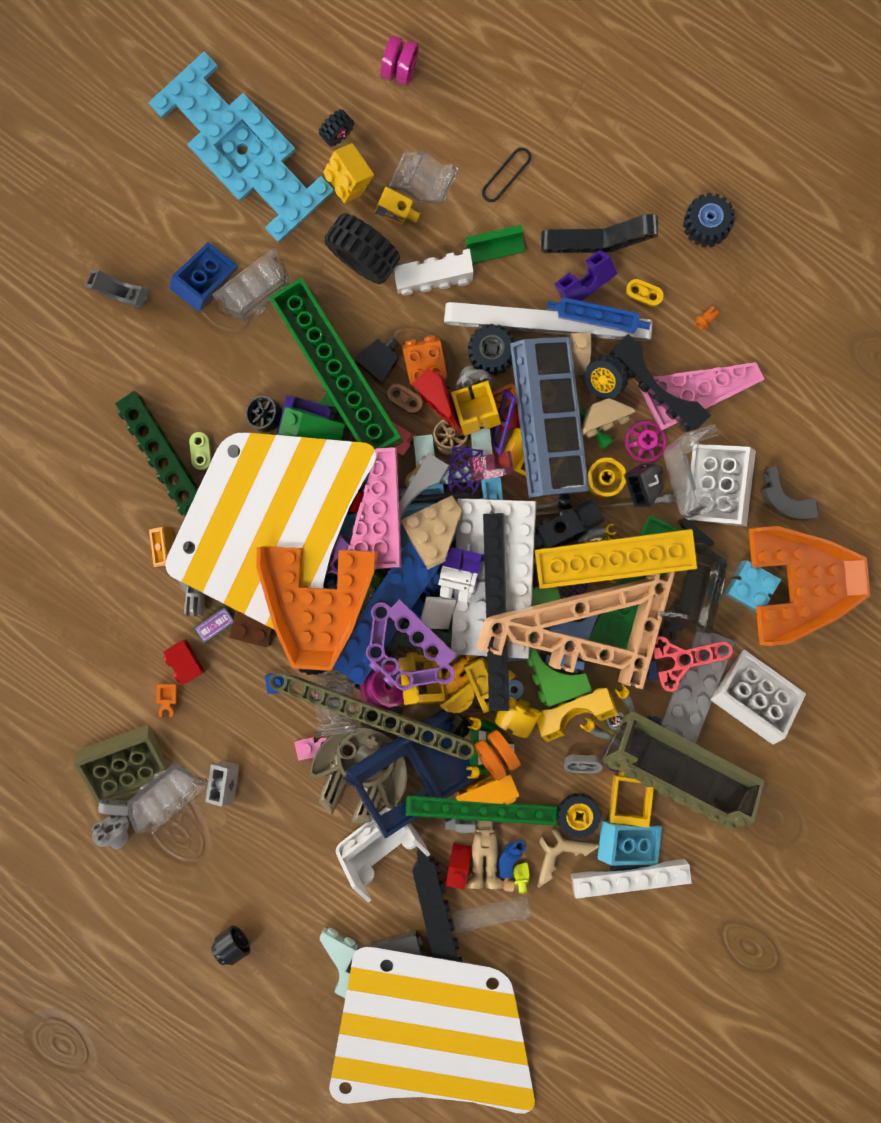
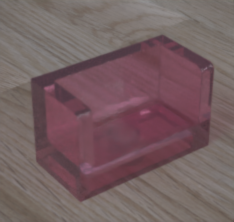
(491, 466)

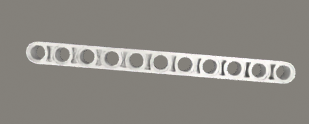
(531, 321)

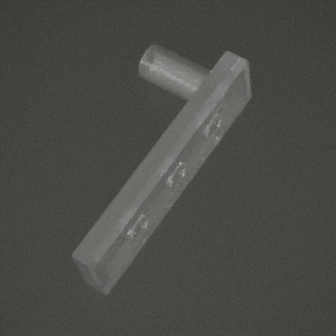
(491, 914)

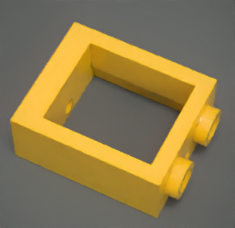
(435, 691)
(629, 819)

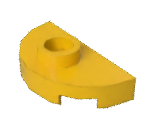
(460, 700)

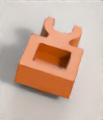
(167, 696)

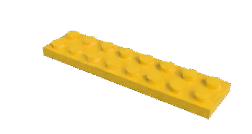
(616, 558)

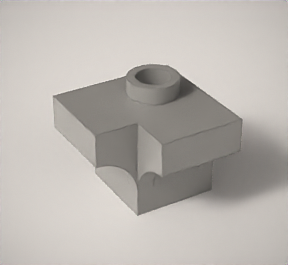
(460, 825)

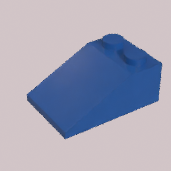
(202, 276)

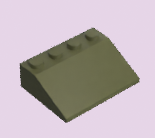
(120, 764)

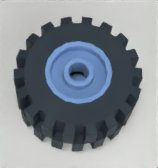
(709, 220)

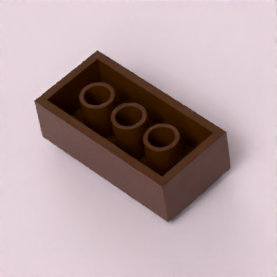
(250, 630)

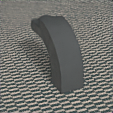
(116, 290)
(782, 504)

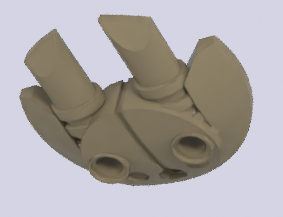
(333, 762)

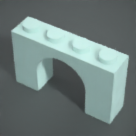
(479, 440)

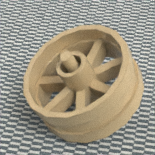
(449, 438)

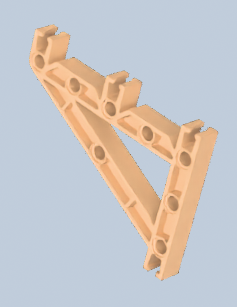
(520, 623)

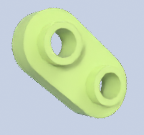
(201, 450)

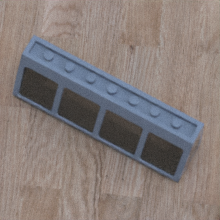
(549, 417)

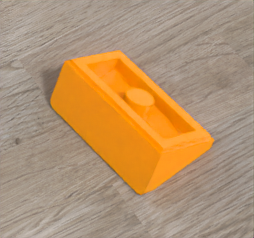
(161, 543)

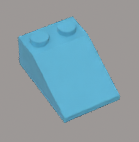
(629, 844)

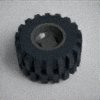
(491, 349)

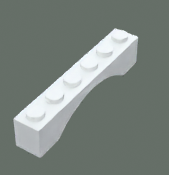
(655, 876)

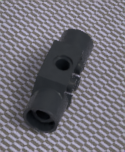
(576, 522)

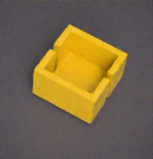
(348, 173)
(478, 411)

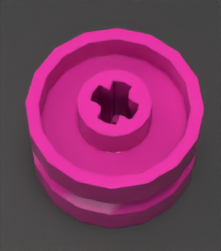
(399, 60)
(379, 692)

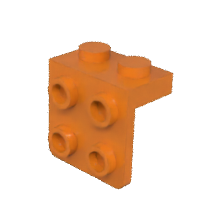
(423, 355)

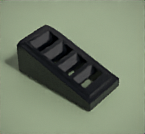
(698, 535)

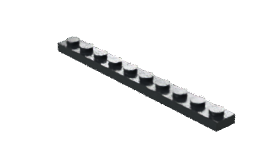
(496, 604)

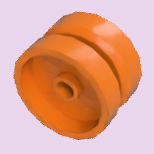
(494, 756)

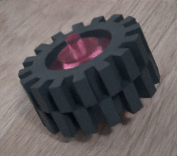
(336, 127)

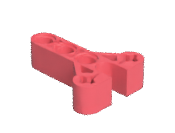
(676, 653)

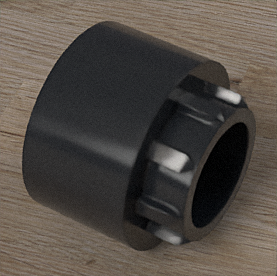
(230, 946)

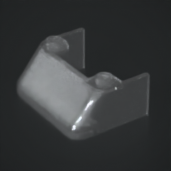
(690, 500)

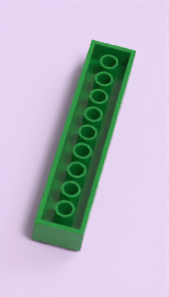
(334, 366)

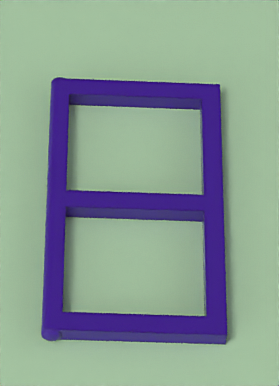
(499, 448)

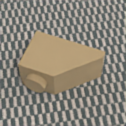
(580, 351)

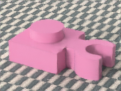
(307, 747)

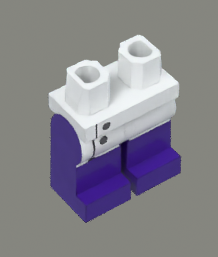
(460, 572)

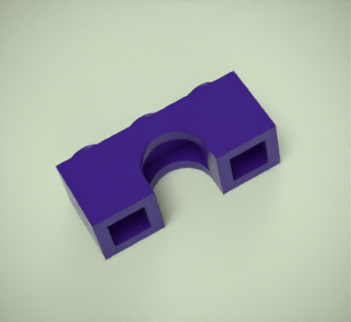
(599, 271)

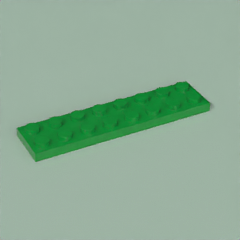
(616, 625)

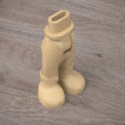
(484, 845)

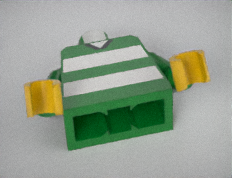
(480, 730)

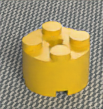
(610, 468)
(519, 718)

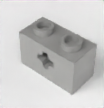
(222, 783)

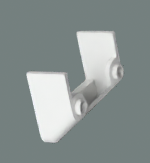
(367, 847)

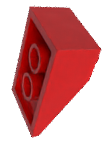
(436, 395)

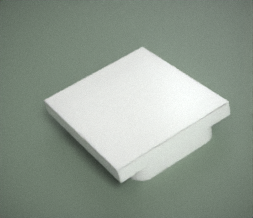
(438, 612)

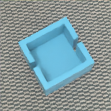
(753, 586)

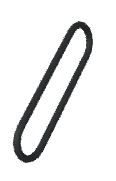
(483, 190)

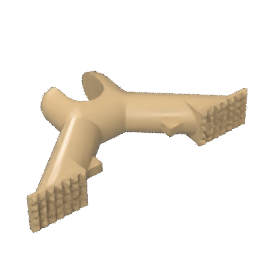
(553, 851)

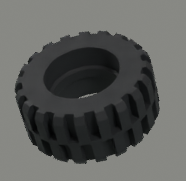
(362, 248)

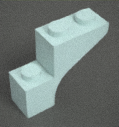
(341, 952)

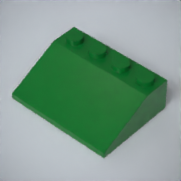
(305, 424)

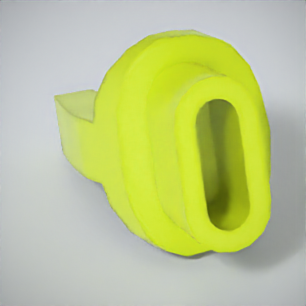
(521, 875)

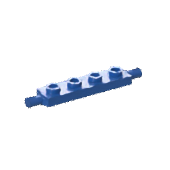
(598, 315)

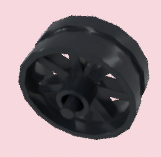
(264, 414)

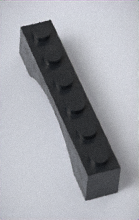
(687, 413)

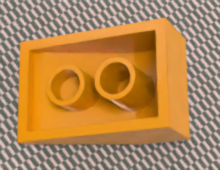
(490, 790)

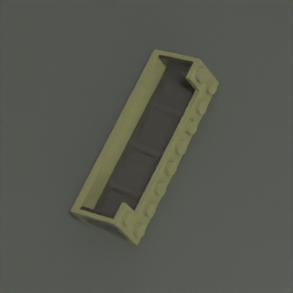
(684, 772)

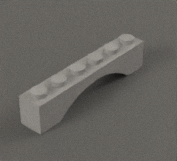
(429, 474)

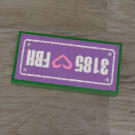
(214, 625)

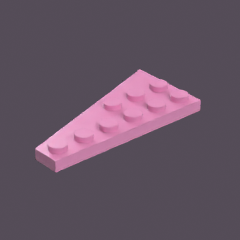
(704, 387)
(378, 515)

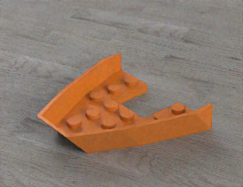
(822, 582)
(308, 620)

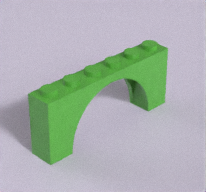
(553, 685)

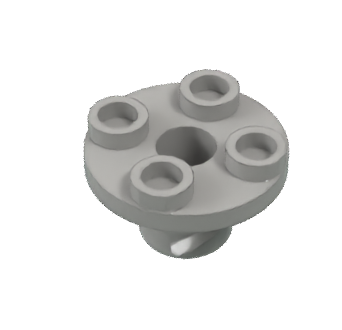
(471, 376)
(111, 832)

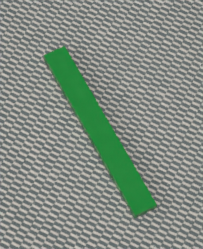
(481, 811)

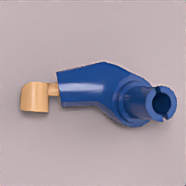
(509, 856)

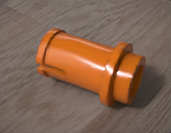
(704, 321)

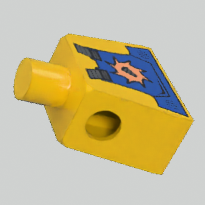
(389, 205)

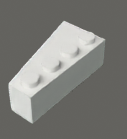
(434, 273)

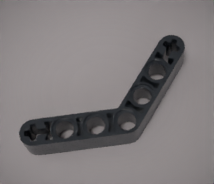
(607, 239)

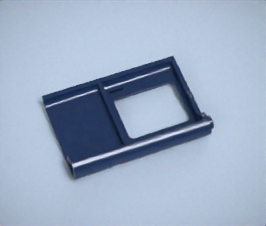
(438, 771)

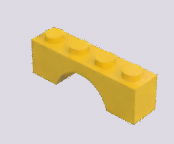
(554, 721)

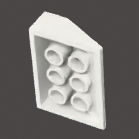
(727, 472)
(759, 697)

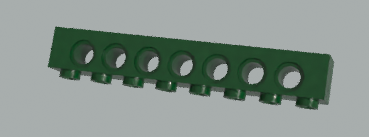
(126, 408)

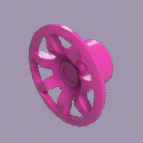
(645, 441)

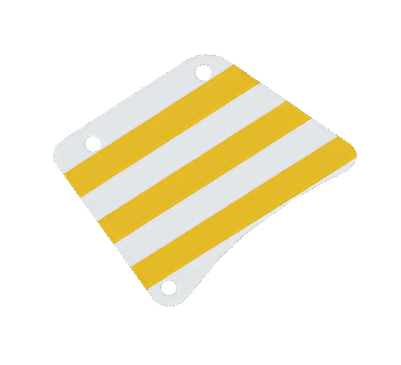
(270, 495)
(430, 1034)

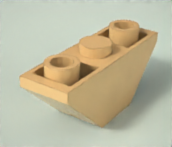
(604, 416)

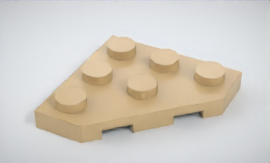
(433, 530)

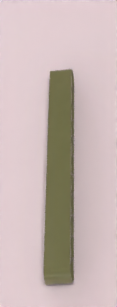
(379, 722)

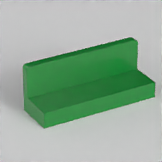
(495, 244)

